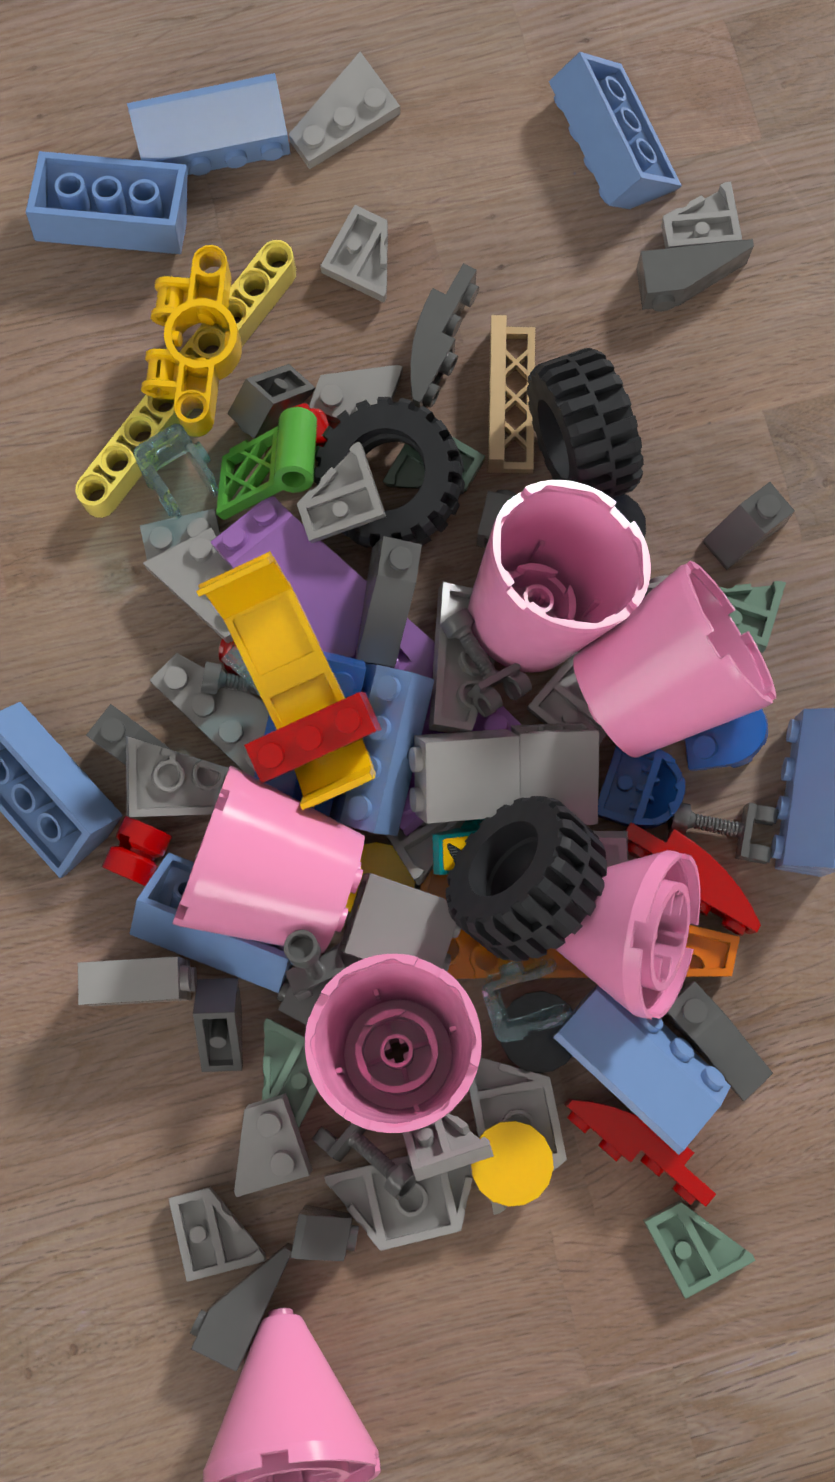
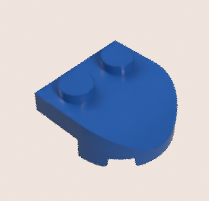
(728, 744)
(641, 789)

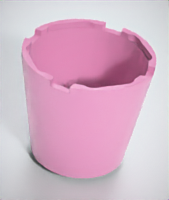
(556, 575)
(673, 667)
(270, 867)
(387, 1003)

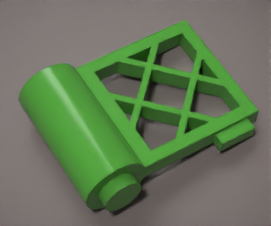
(288, 460)

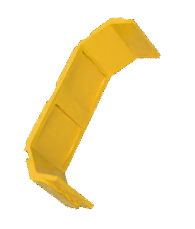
(286, 666)

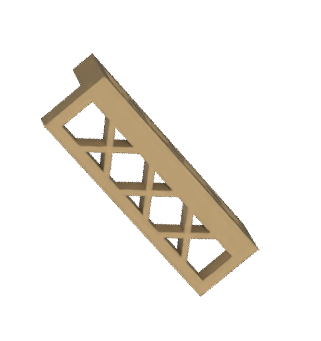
(497, 392)

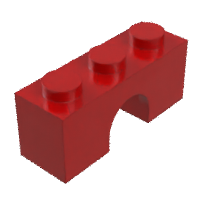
(312, 737)

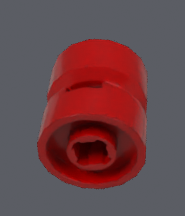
(136, 851)

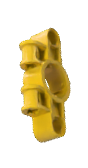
(178, 307)

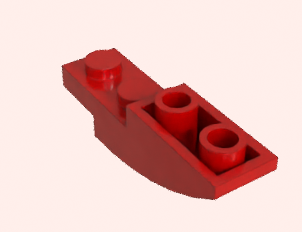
(717, 888)
(627, 1135)

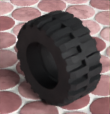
(585, 422)
(429, 437)
(526, 878)

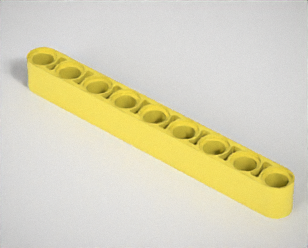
(146, 417)

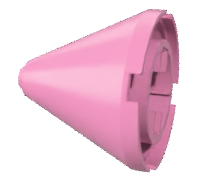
(640, 932)
(290, 1415)

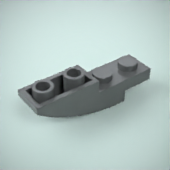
(434, 336)

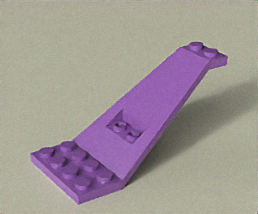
(332, 601)

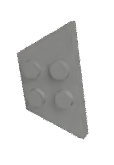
(516, 1095)
(428, 1211)

